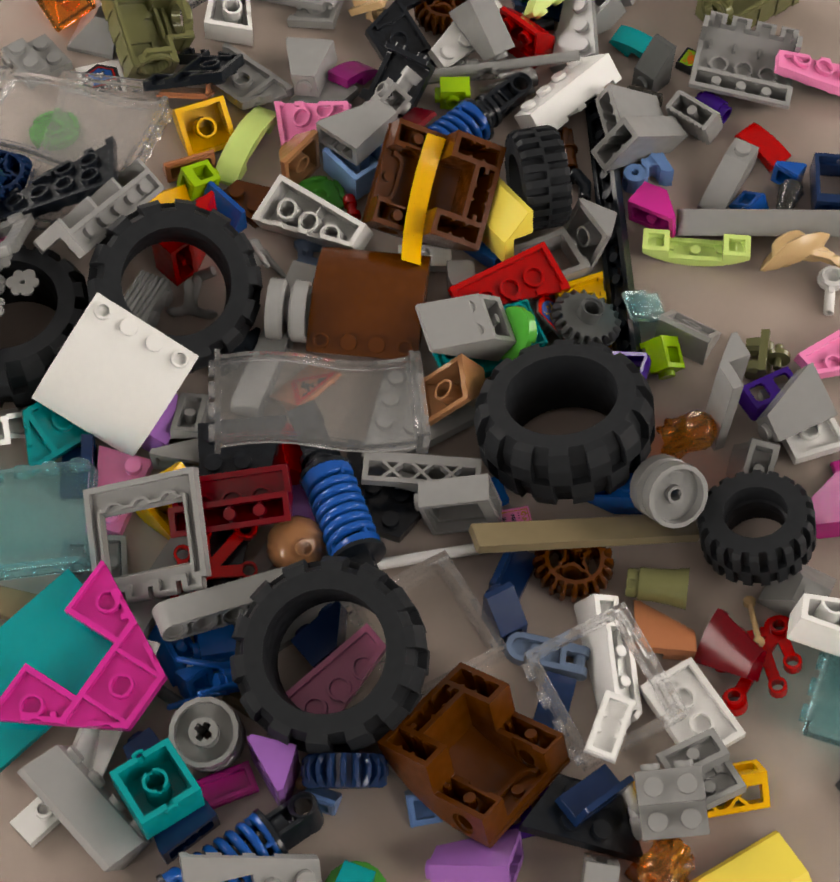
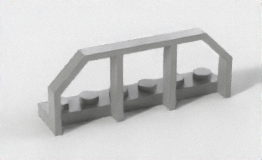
(91, 217)

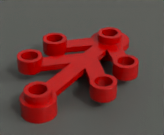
(221, 556)
(772, 638)

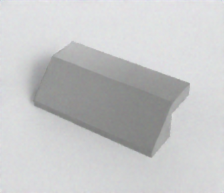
(727, 388)

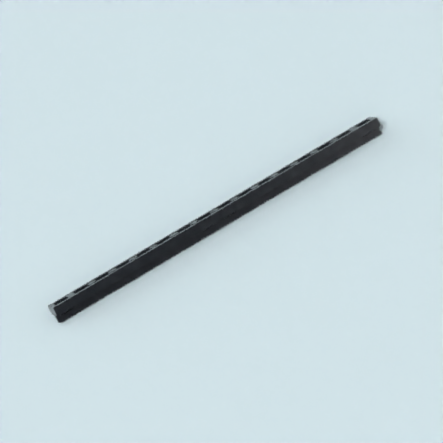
(610, 195)

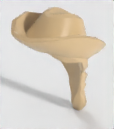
(798, 247)

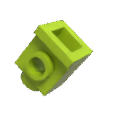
(452, 91)
(197, 177)
(664, 355)

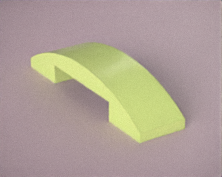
(243, 143)
(694, 251)

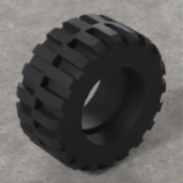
(540, 174)
(762, 557)

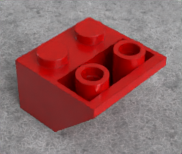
(526, 35)

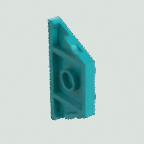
(48, 434)

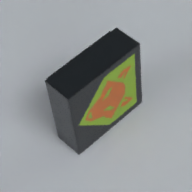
(686, 60)

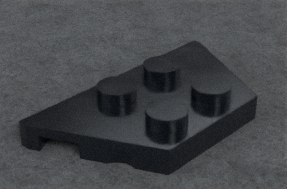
(603, 832)

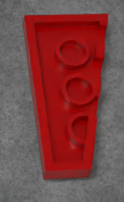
(518, 278)

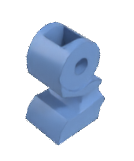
(654, 165)

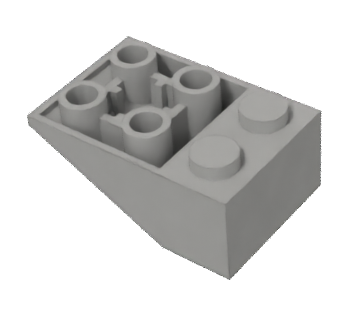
(468, 326)

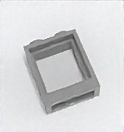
(557, 240)
(457, 502)

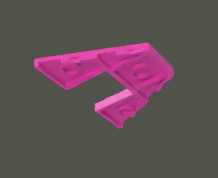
(116, 689)

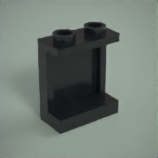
(391, 66)

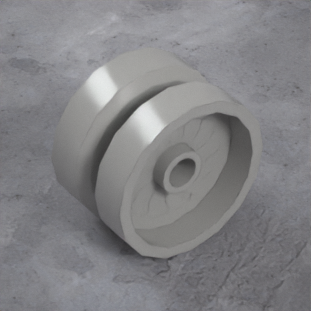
(287, 309)
(668, 491)
(194, 721)

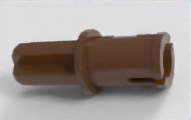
(569, 146)

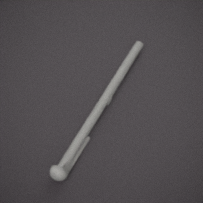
(497, 66)

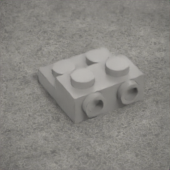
(36, 57)
(671, 801)

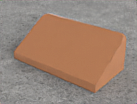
(172, 168)

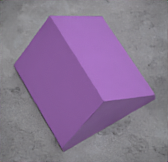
(276, 764)

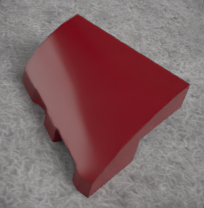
(730, 648)

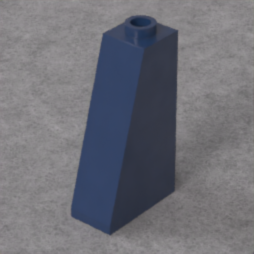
(188, 830)

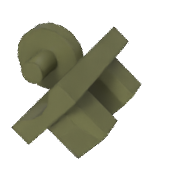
(767, 355)

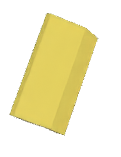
(507, 221)
(762, 861)

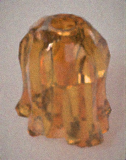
(687, 433)
(666, 862)

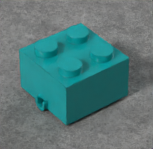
(157, 788)

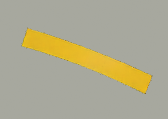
(420, 197)

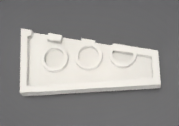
(452, 46)

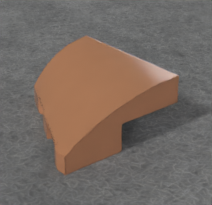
(664, 633)

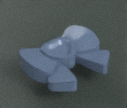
(305, 251)

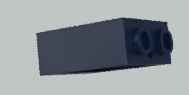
(825, 165)

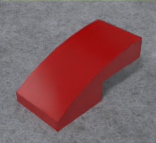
(769, 147)

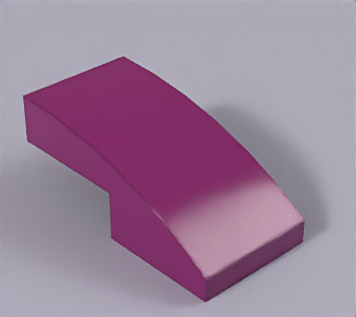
(351, 73)

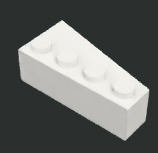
(229, 21)
(568, 92)
(305, 216)
(816, 623)

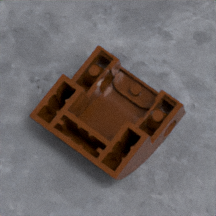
(459, 193)
(366, 304)
(474, 754)

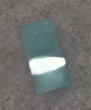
(643, 306)

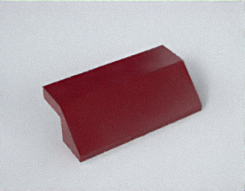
(240, 500)

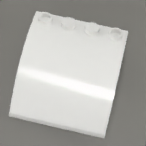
(114, 375)

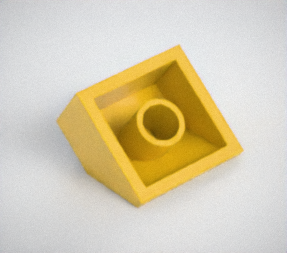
(203, 125)

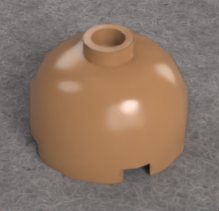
(295, 541)

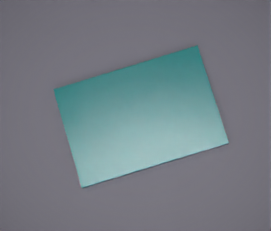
(50, 644)

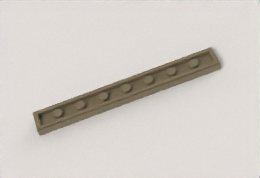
(576, 533)

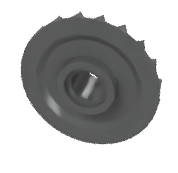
(585, 318)

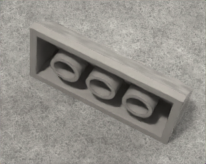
(85, 807)

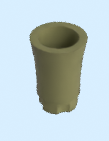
(659, 585)

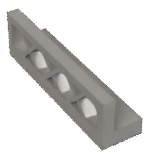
(384, 468)

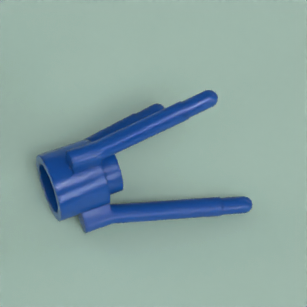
(221, 680)

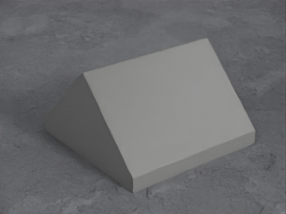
(694, 337)

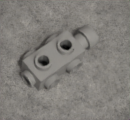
(400, 98)

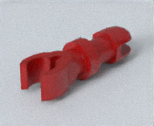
(350, 205)

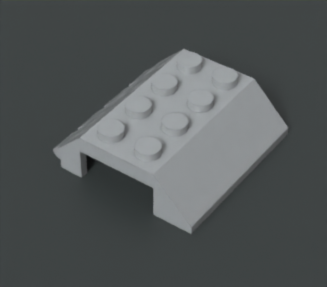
(742, 60)

